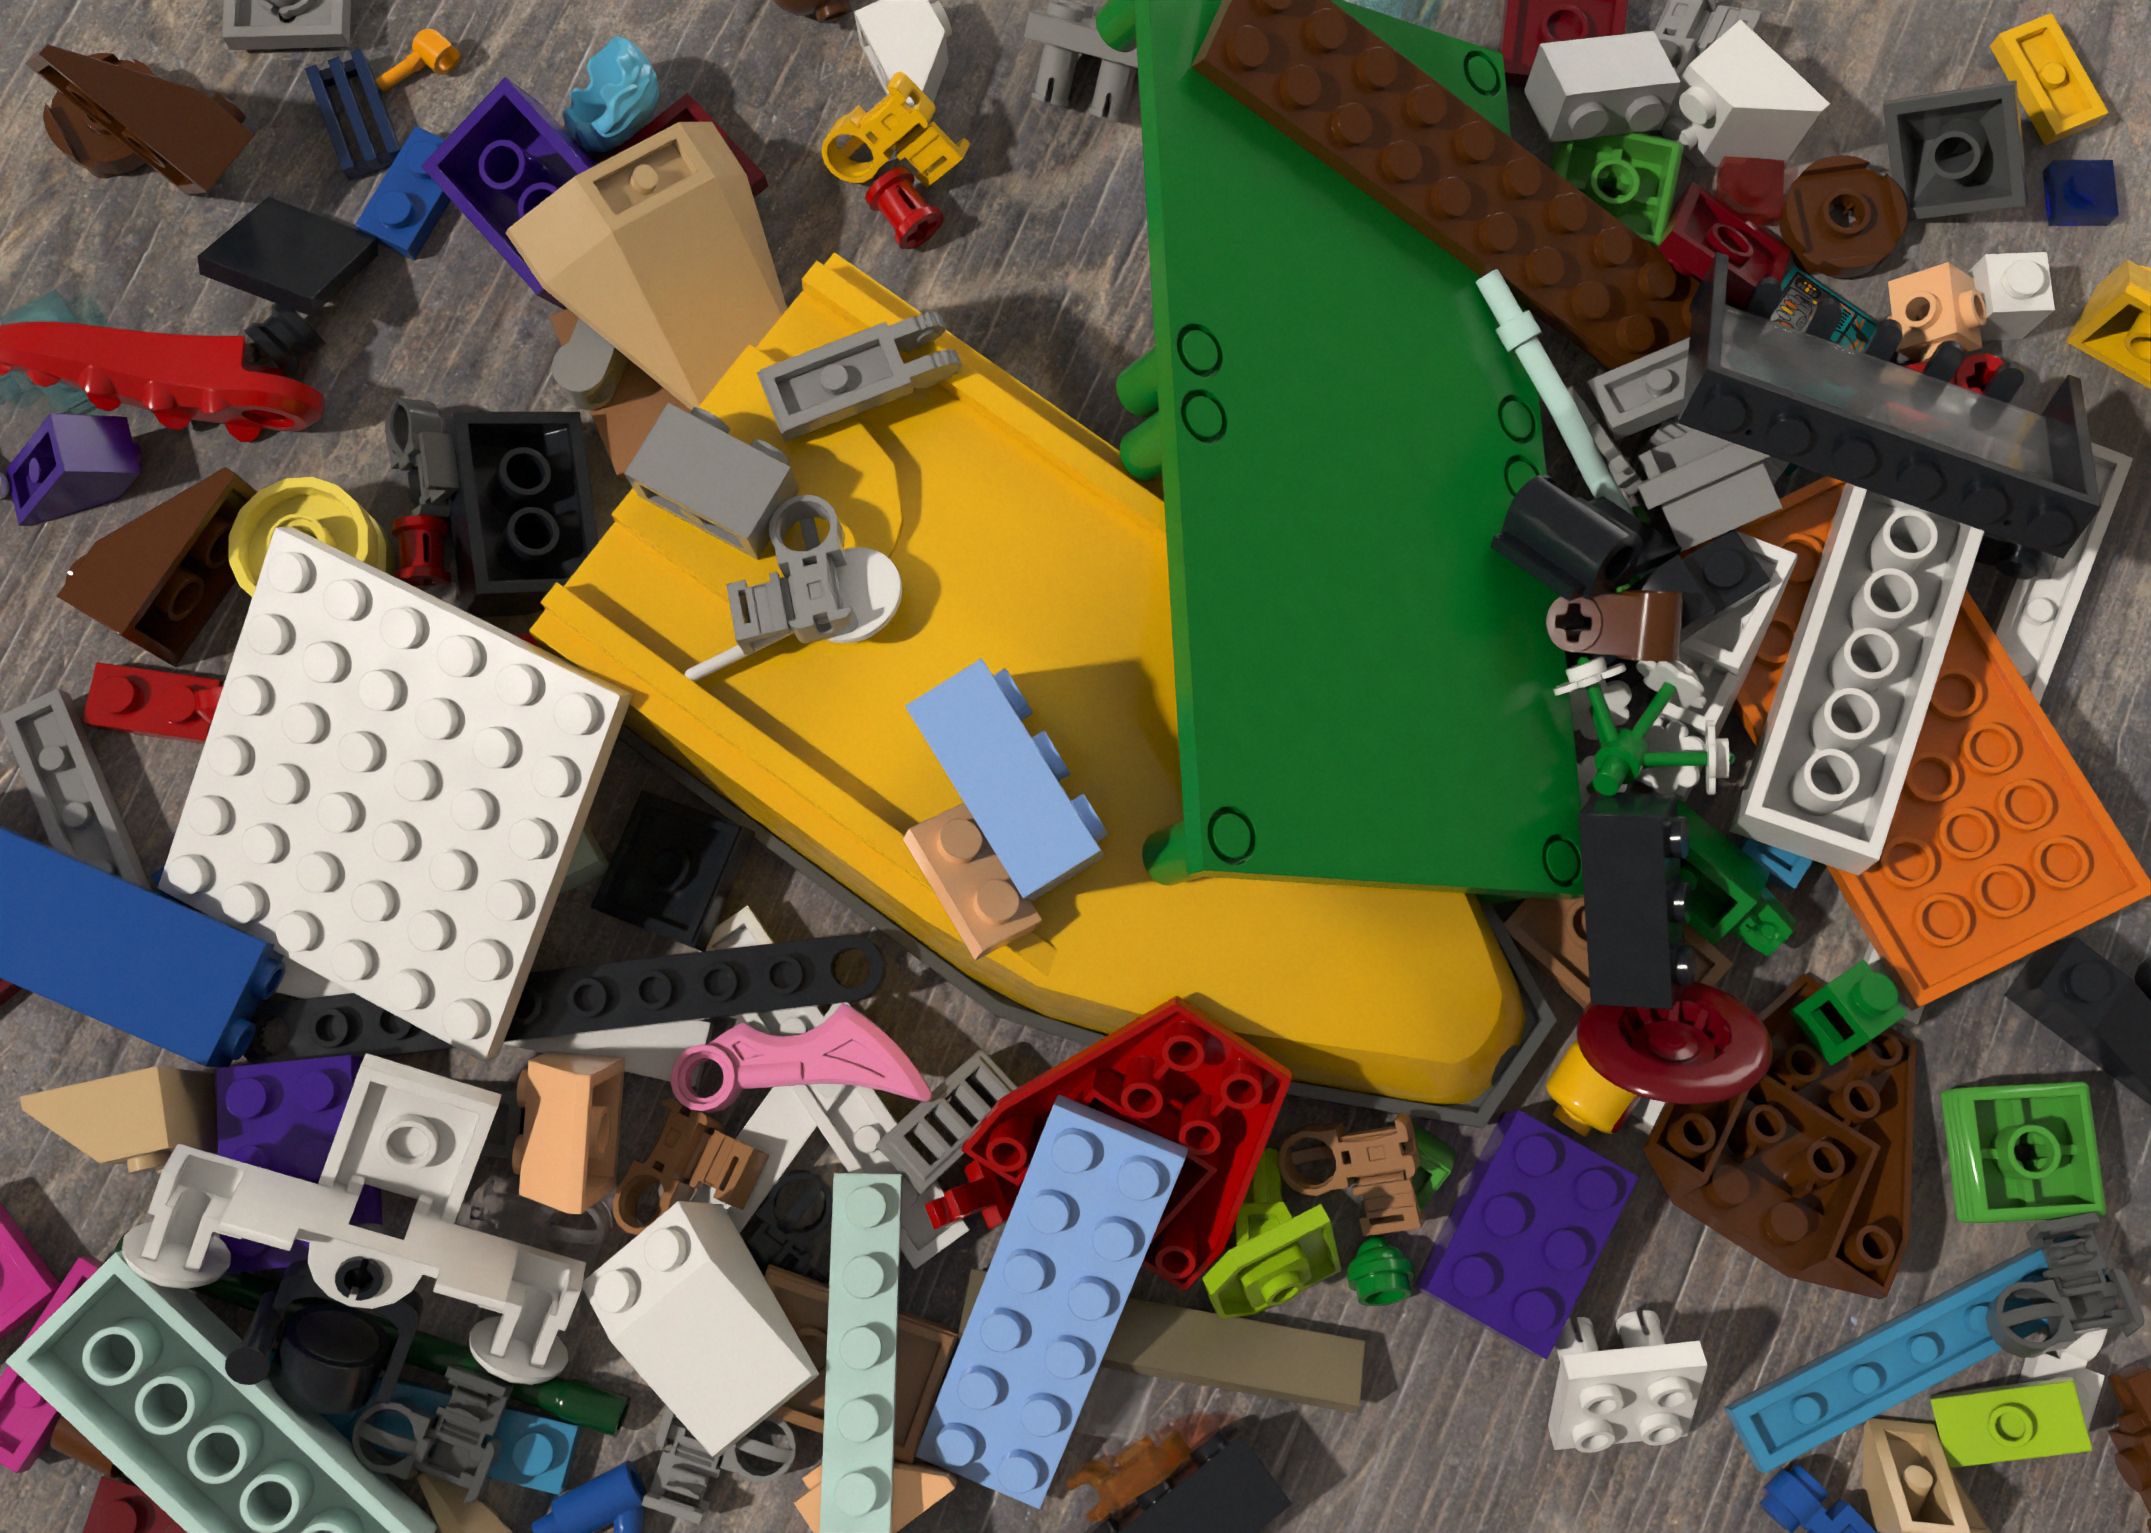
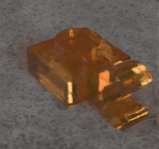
(1140, 1468)

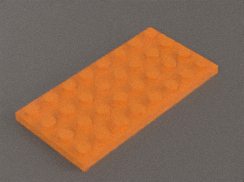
(1995, 820)

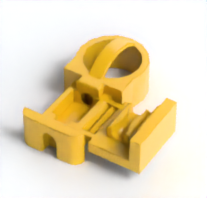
(893, 126)

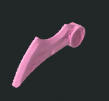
(839, 1051)

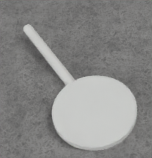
(866, 583)

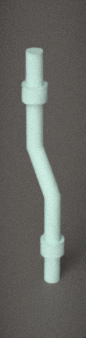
(1519, 333)

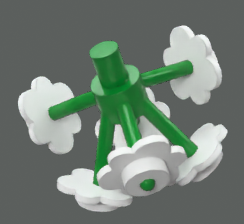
(1654, 750)

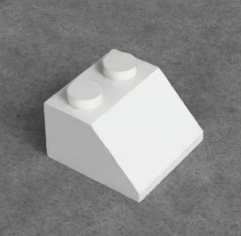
(1741, 103)

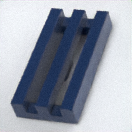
(339, 74)

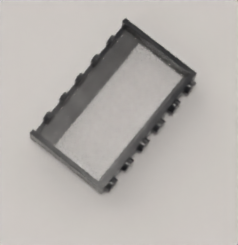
(1886, 423)

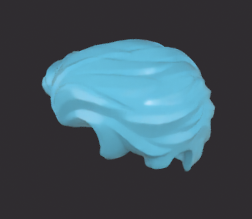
(617, 100)

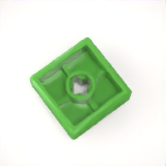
(1636, 168)
(2063, 1163)

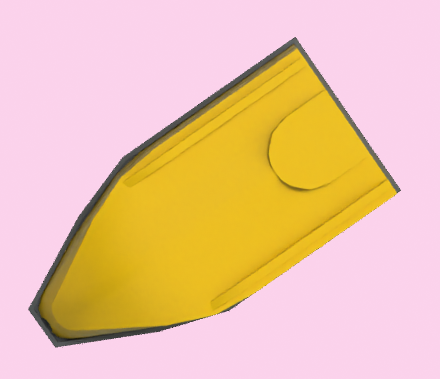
(1051, 563)

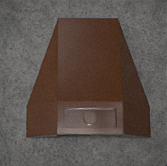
(1806, 1160)

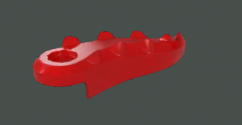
(163, 373)

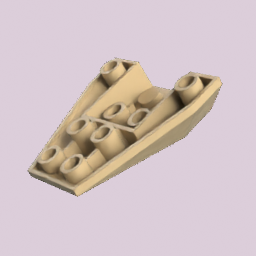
(661, 257)

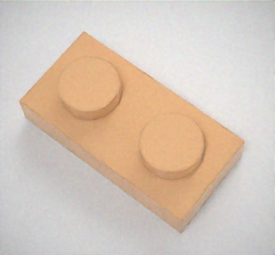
(970, 881)

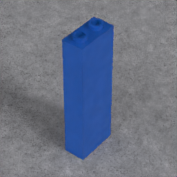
(129, 954)

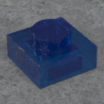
(2080, 193)

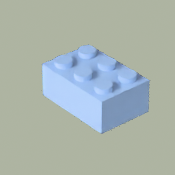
(1009, 778)

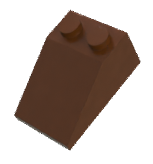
(161, 121)
(164, 569)

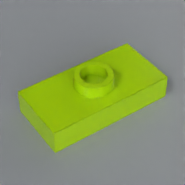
(2010, 1422)

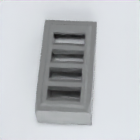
(977, 1088)

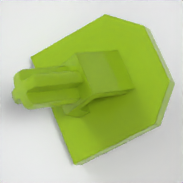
(1273, 1251)

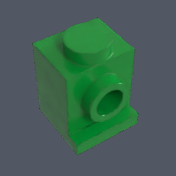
(1865, 1002)

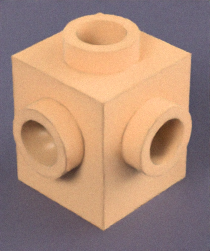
(1936, 308)

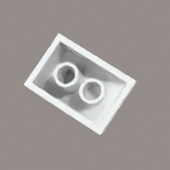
(701, 1324)

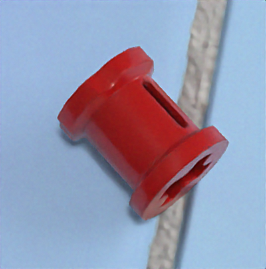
(904, 208)
(421, 549)

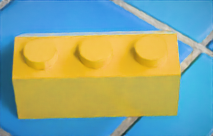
(2118, 322)

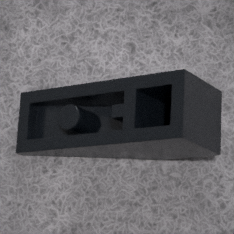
(2090, 1009)

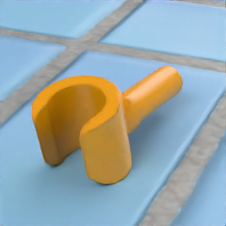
(428, 49)

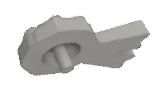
(1618, 465)

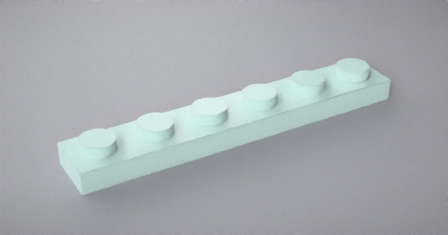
(861, 1354)

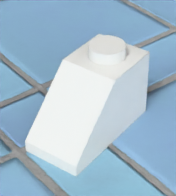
(906, 39)

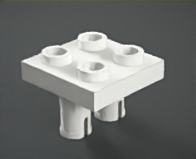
(1624, 1393)

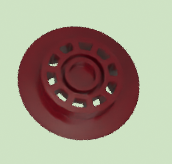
(1684, 1055)

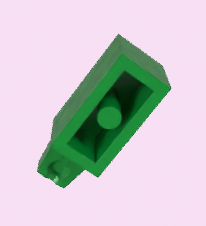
(1730, 890)

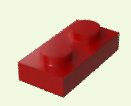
(147, 703)

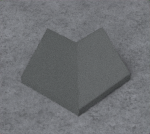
(1958, 150)

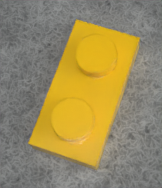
(2048, 79)

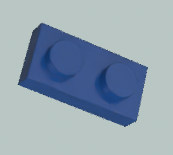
(407, 199)

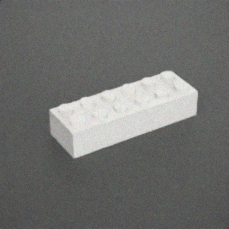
(1857, 681)

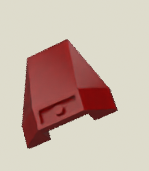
(1180, 1081)

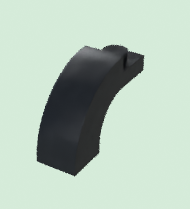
(1712, 583)

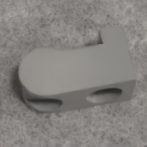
(588, 368)

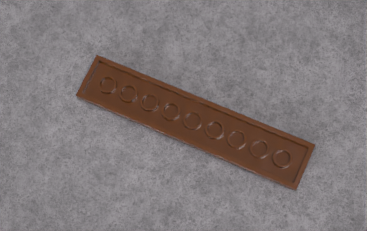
(1448, 173)

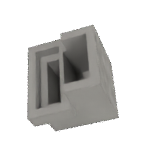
(1706, 486)

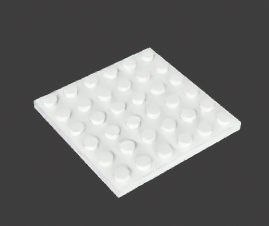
(392, 791)

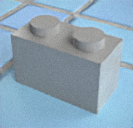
(1601, 86)
(712, 478)

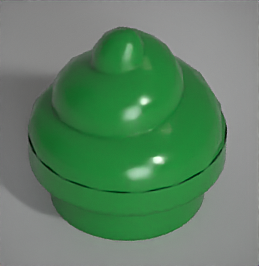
(1380, 1273)

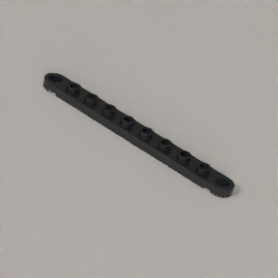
(595, 999)

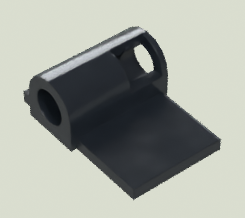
(1577, 543)

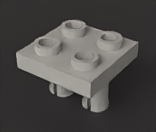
(1066, 31)

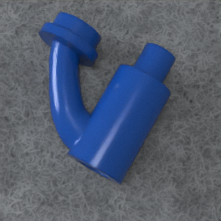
(595, 1504)

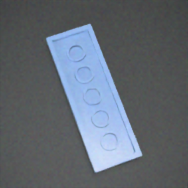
(1051, 1300)

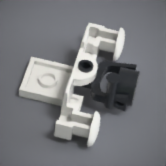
(398, 1135)

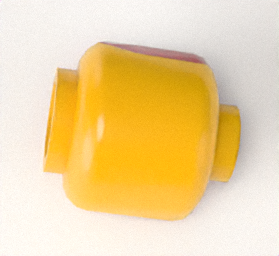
(1586, 1097)

